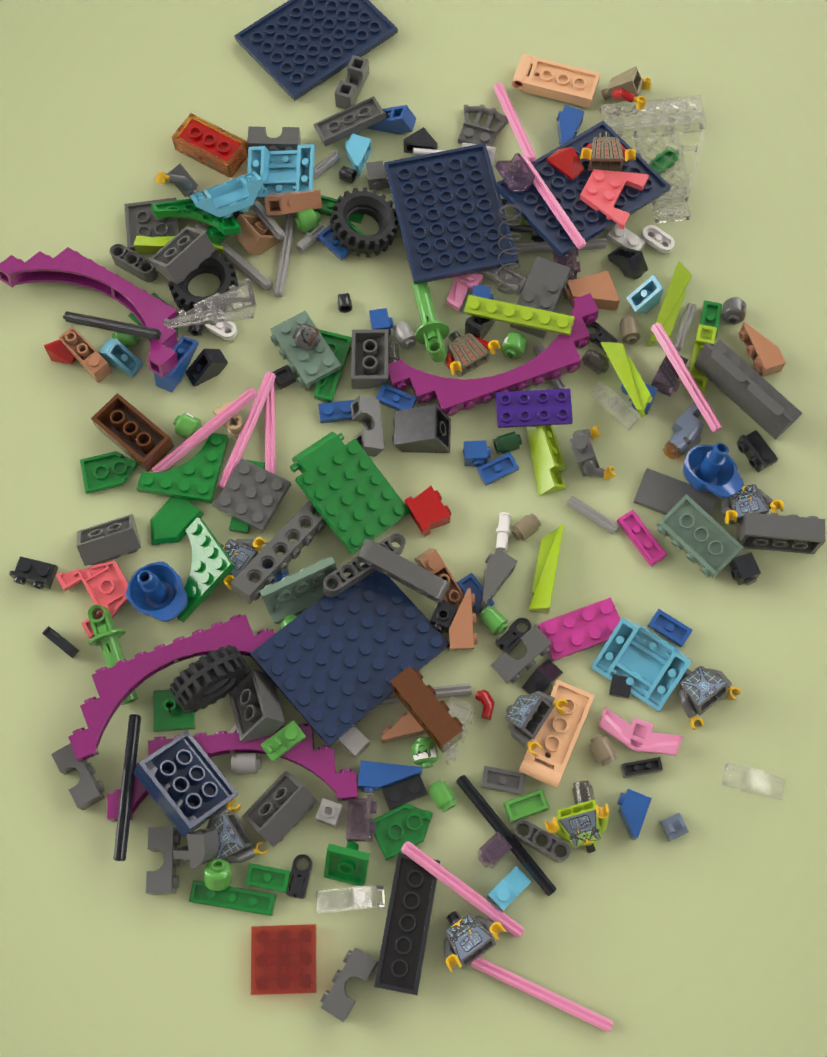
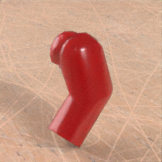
(488, 703)

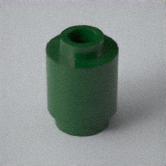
(507, 442)

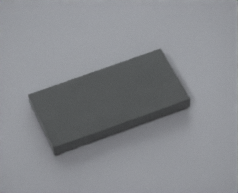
(349, 121)
(664, 492)

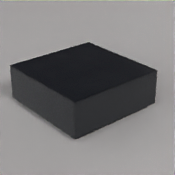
(284, 377)
(619, 687)

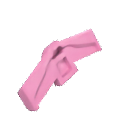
(460, 288)
(639, 735)

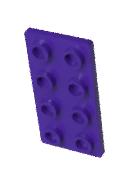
(534, 408)

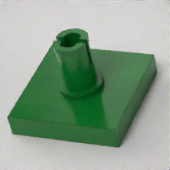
(169, 714)
(346, 864)

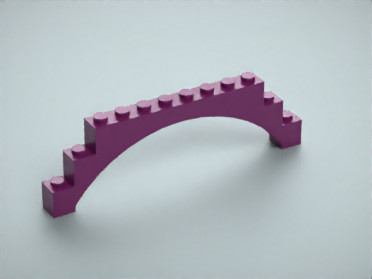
(75, 269)
(463, 394)
(121, 680)
(319, 762)

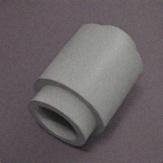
(404, 334)
(246, 763)

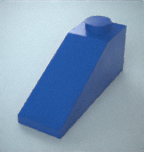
(398, 121)
(569, 123)
(184, 351)
(383, 775)

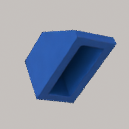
(633, 811)

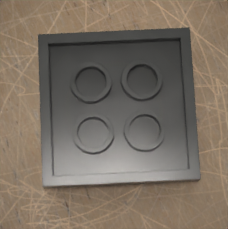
(143, 222)
(252, 495)

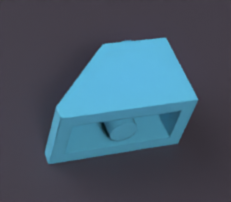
(358, 151)
(646, 295)
(120, 357)
(509, 888)

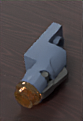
(686, 433)

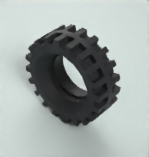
(369, 204)
(214, 265)
(209, 678)

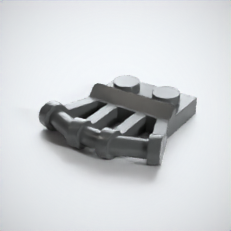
(477, 134)

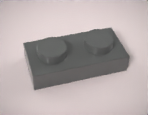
(503, 780)

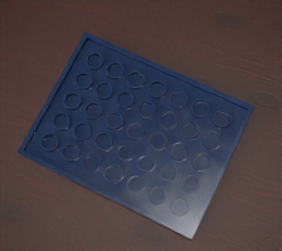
(313, 40)
(568, 192)
(449, 213)
(345, 652)

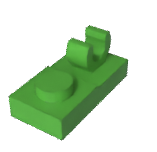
(283, 741)

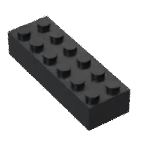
(406, 927)

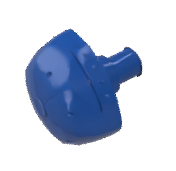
(712, 470)
(157, 591)

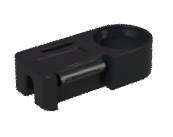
(601, 336)
(512, 637)
(61, 642)
(300, 879)

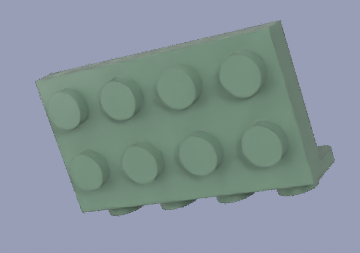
(307, 364)
(699, 536)
(297, 591)

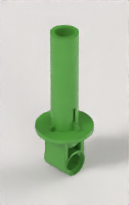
(431, 331)
(106, 637)

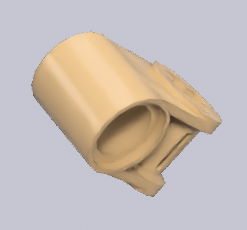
(230, 424)

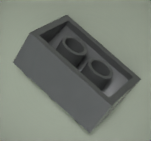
(182, 254)
(369, 358)
(108, 540)
(256, 706)
(280, 808)

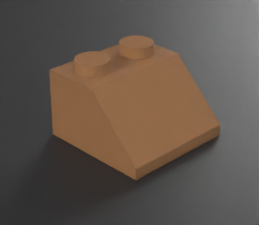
(254, 234)

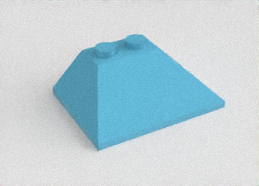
(283, 169)
(229, 196)
(646, 660)

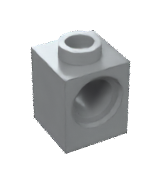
(354, 742)
(329, 813)

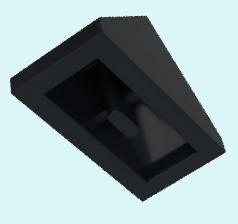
(419, 139)
(478, 326)
(542, 678)

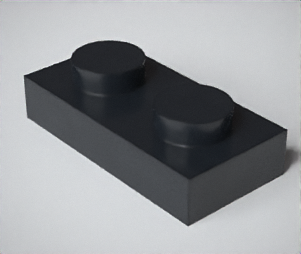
(404, 792)

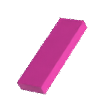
(641, 538)

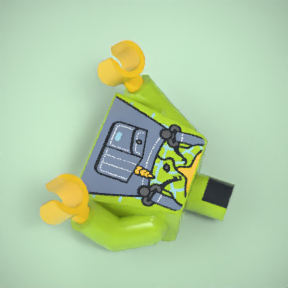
(581, 824)

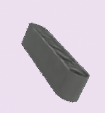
(356, 570)
(403, 570)

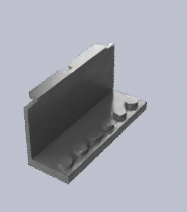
(747, 388)

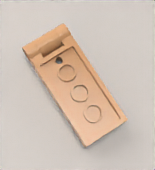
(556, 81)
(558, 735)

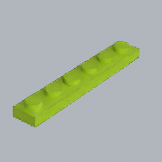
(519, 315)

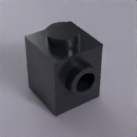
(745, 569)
(443, 616)

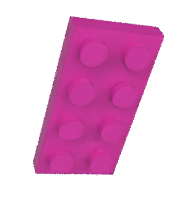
(580, 628)

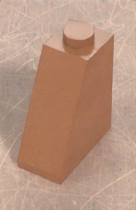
(598, 285)

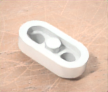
(659, 239)
(221, 328)

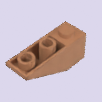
(292, 202)
(763, 352)
(85, 354)
(432, 562)
(461, 630)
(405, 728)

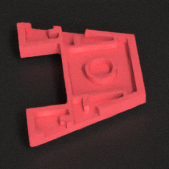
(605, 188)
(104, 584)

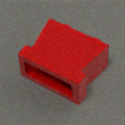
(428, 510)

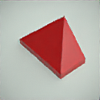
(566, 162)
(59, 353)

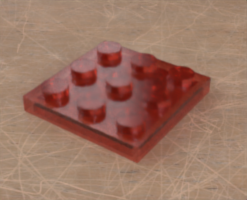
(283, 959)

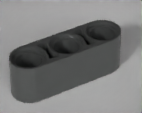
(140, 265)
(552, 841)

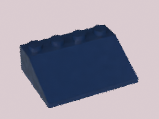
(185, 783)

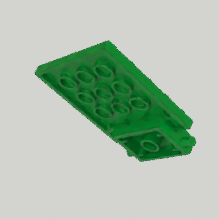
(348, 490)

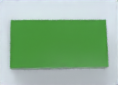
(526, 805)

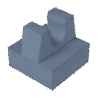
(674, 826)

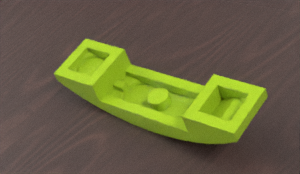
(703, 335)

